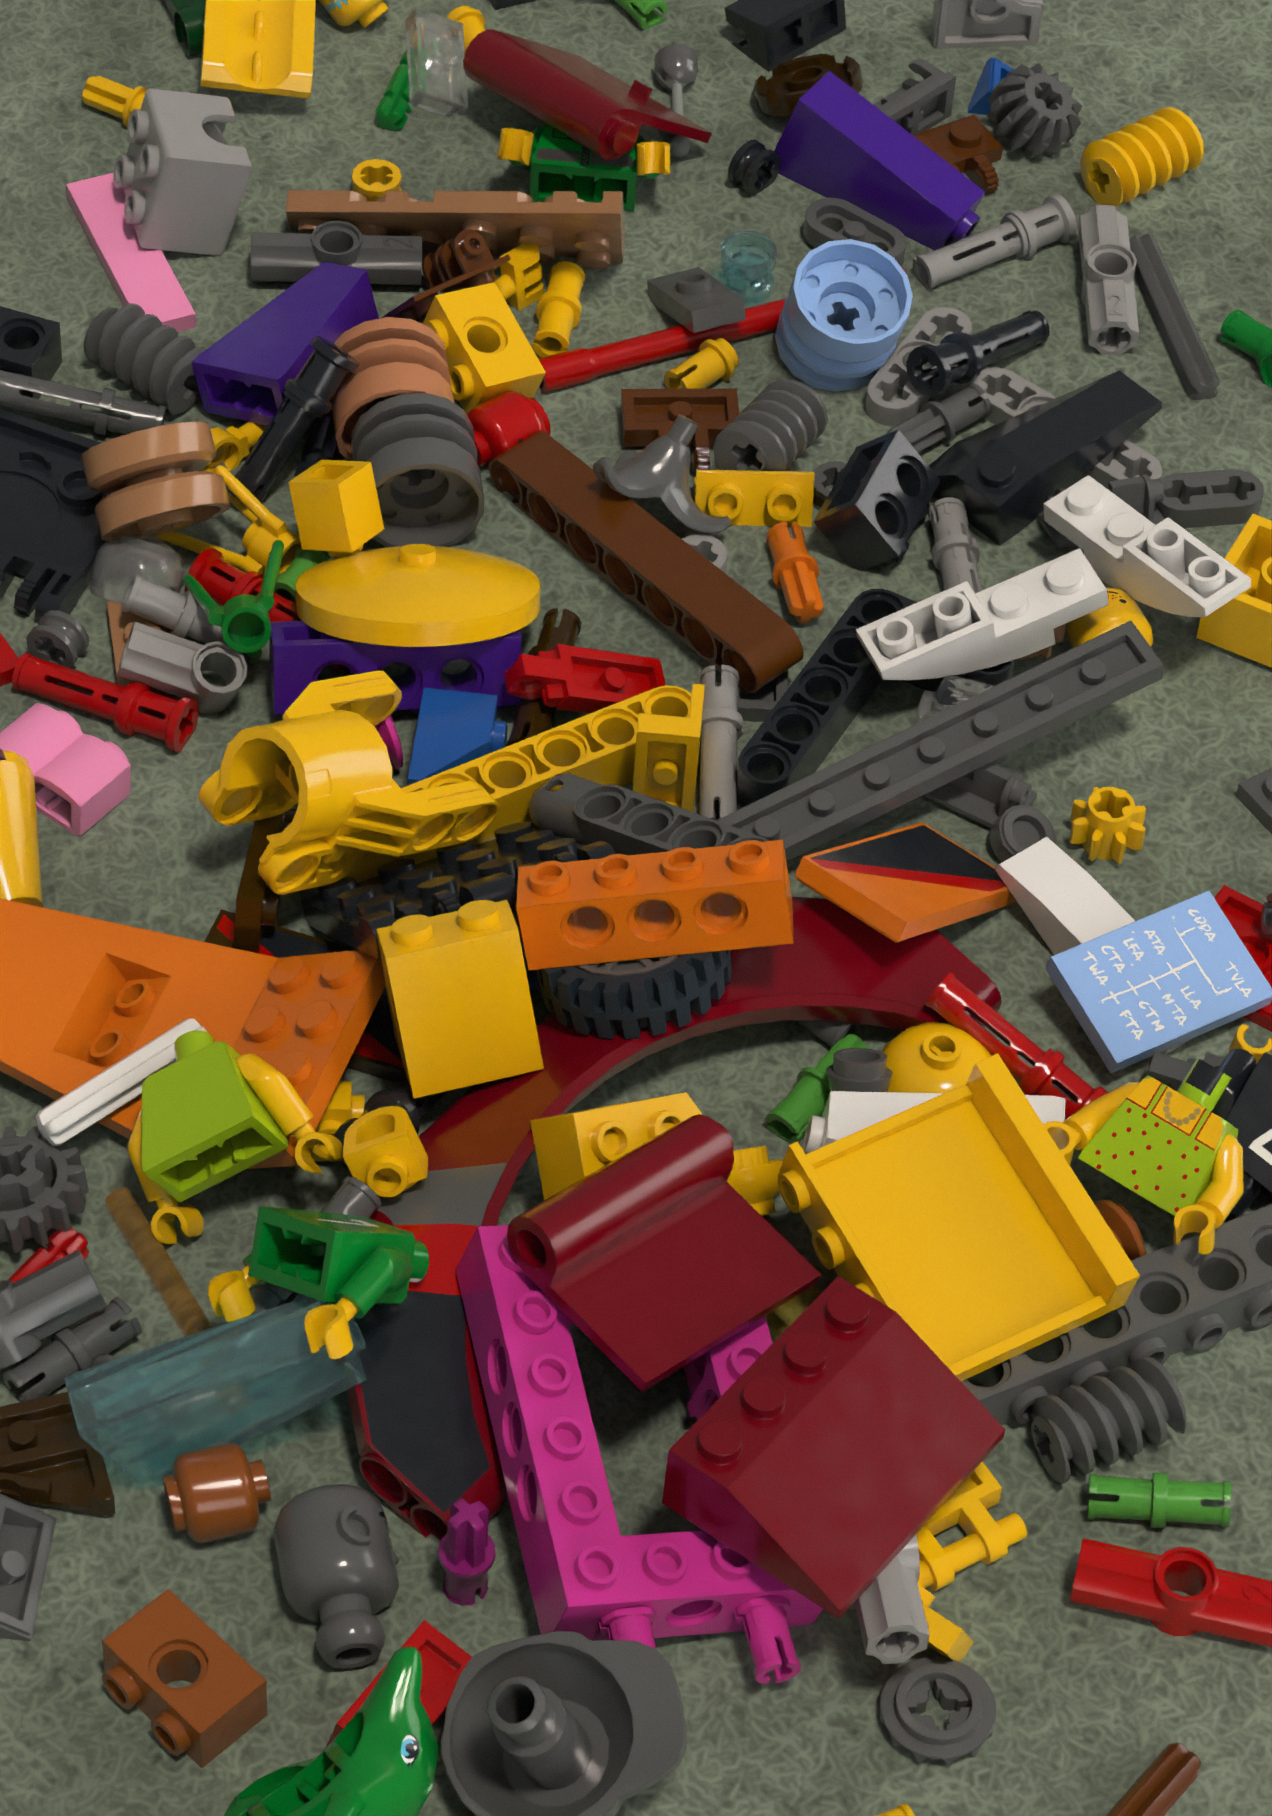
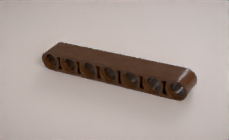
(646, 561)

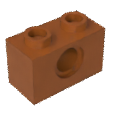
(174, 1644)

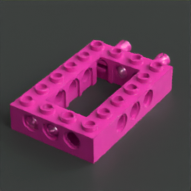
(558, 1491)

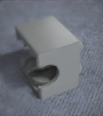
(180, 174)

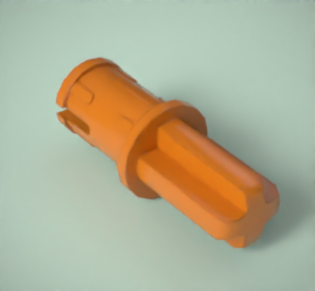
(795, 571)

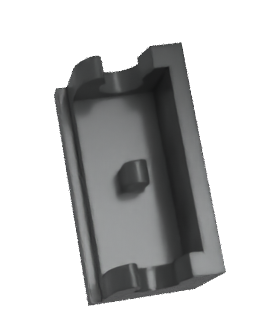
(922, 103)

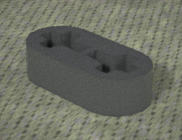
(1210, 498)

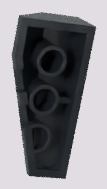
(1023, 460)

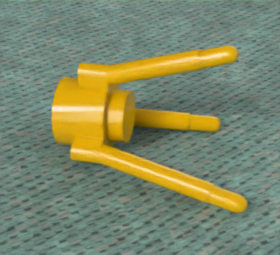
(256, 540)

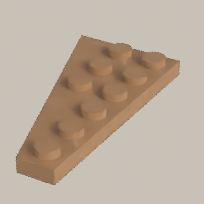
(504, 218)

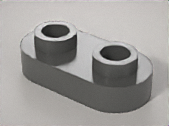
(840, 220)

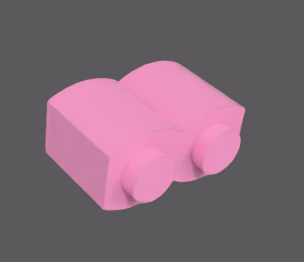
(73, 771)

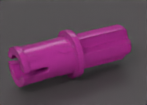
(466, 1552)

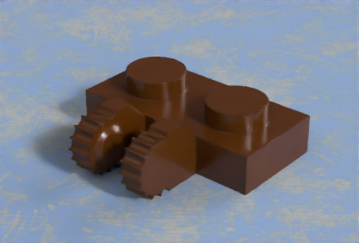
(967, 148)
(652, 412)

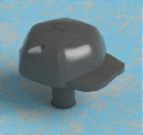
(562, 1726)

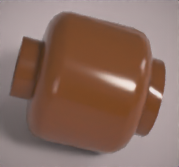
(216, 1492)

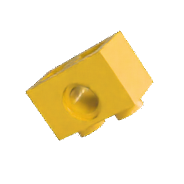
(483, 345)

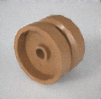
(155, 480)

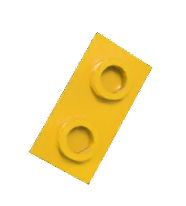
(756, 496)

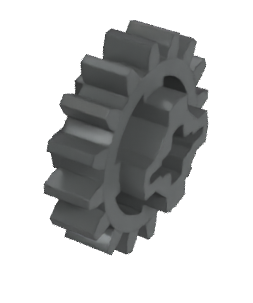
(26, 1195)

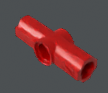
(1143, 1587)

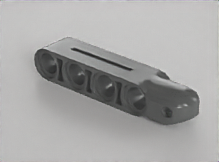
(624, 818)

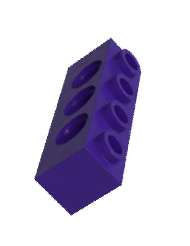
(301, 652)

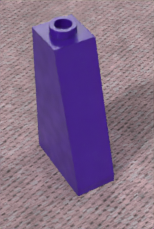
(860, 155)
(250, 364)

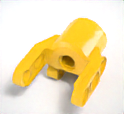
(342, 779)

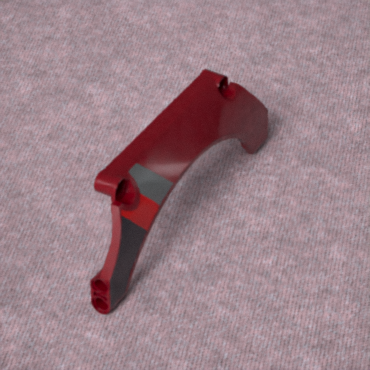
(423, 1402)

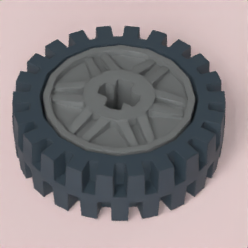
(635, 992)

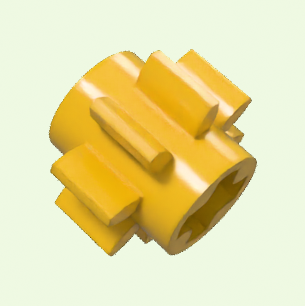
(1107, 824)

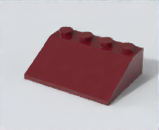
(831, 1449)

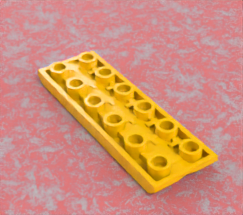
(259, 46)

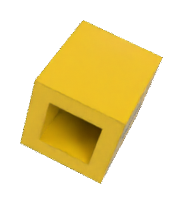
(336, 506)

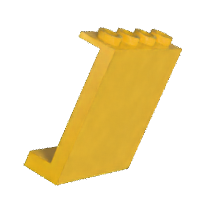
(962, 1223)

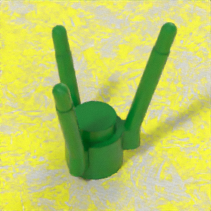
(244, 617)

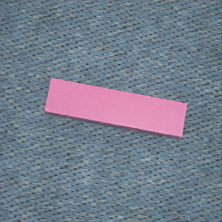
(135, 272)

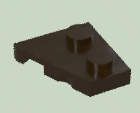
(48, 1460)

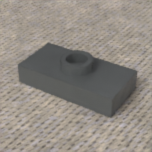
(696, 299)

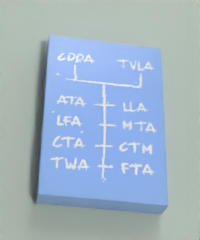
(1159, 981)

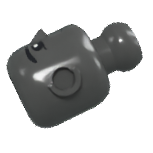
(338, 1569)

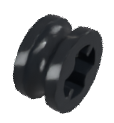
(754, 167)

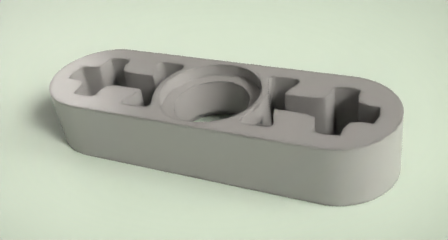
(893, 373)

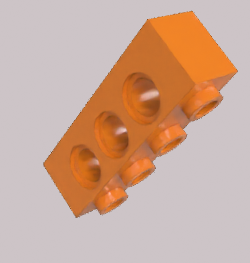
(655, 904)

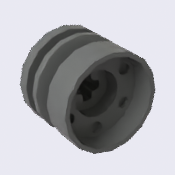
(421, 469)

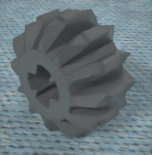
(1034, 111)

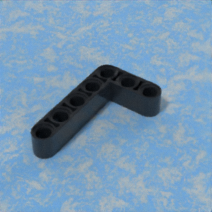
(826, 701)

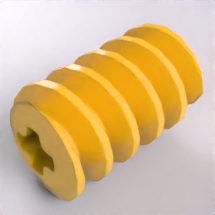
(1141, 156)

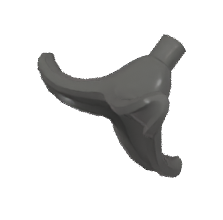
(662, 473)

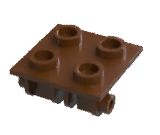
(452, 267)

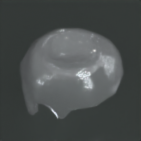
(131, 555)

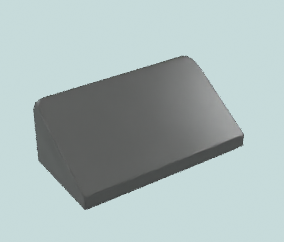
(24, 1556)

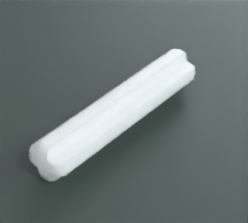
(109, 1088)

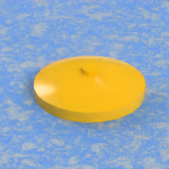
(418, 596)

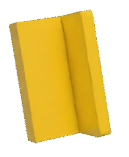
(669, 754)

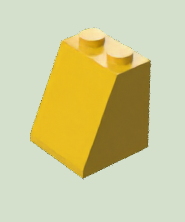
(459, 997)

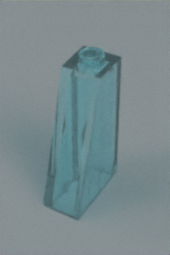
(207, 1390)

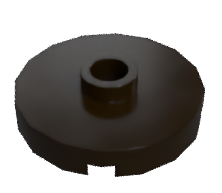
(795, 77)

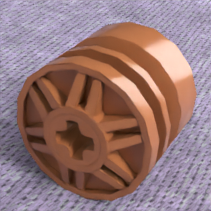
(394, 360)

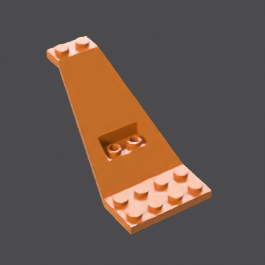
(97, 990)

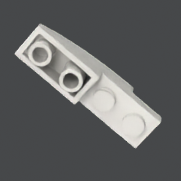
(1148, 561)
(981, 630)

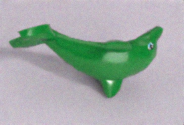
(372, 1768)

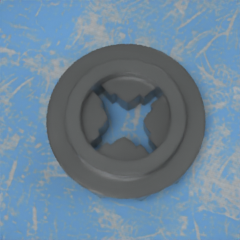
(957, 1689)

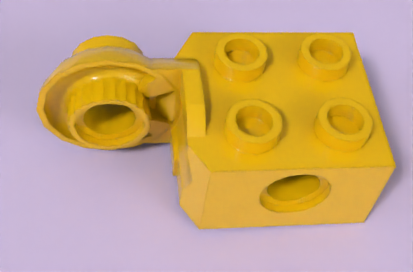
(589, 1139)

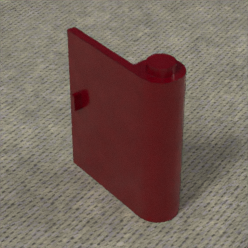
(571, 93)
(659, 1253)

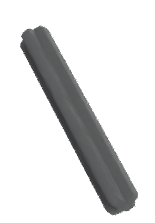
(1173, 319)

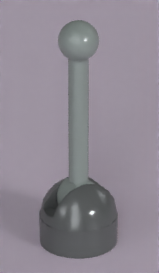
(676, 71)

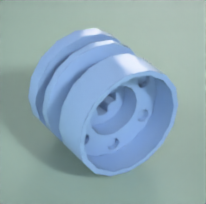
(843, 315)

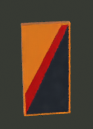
(905, 881)

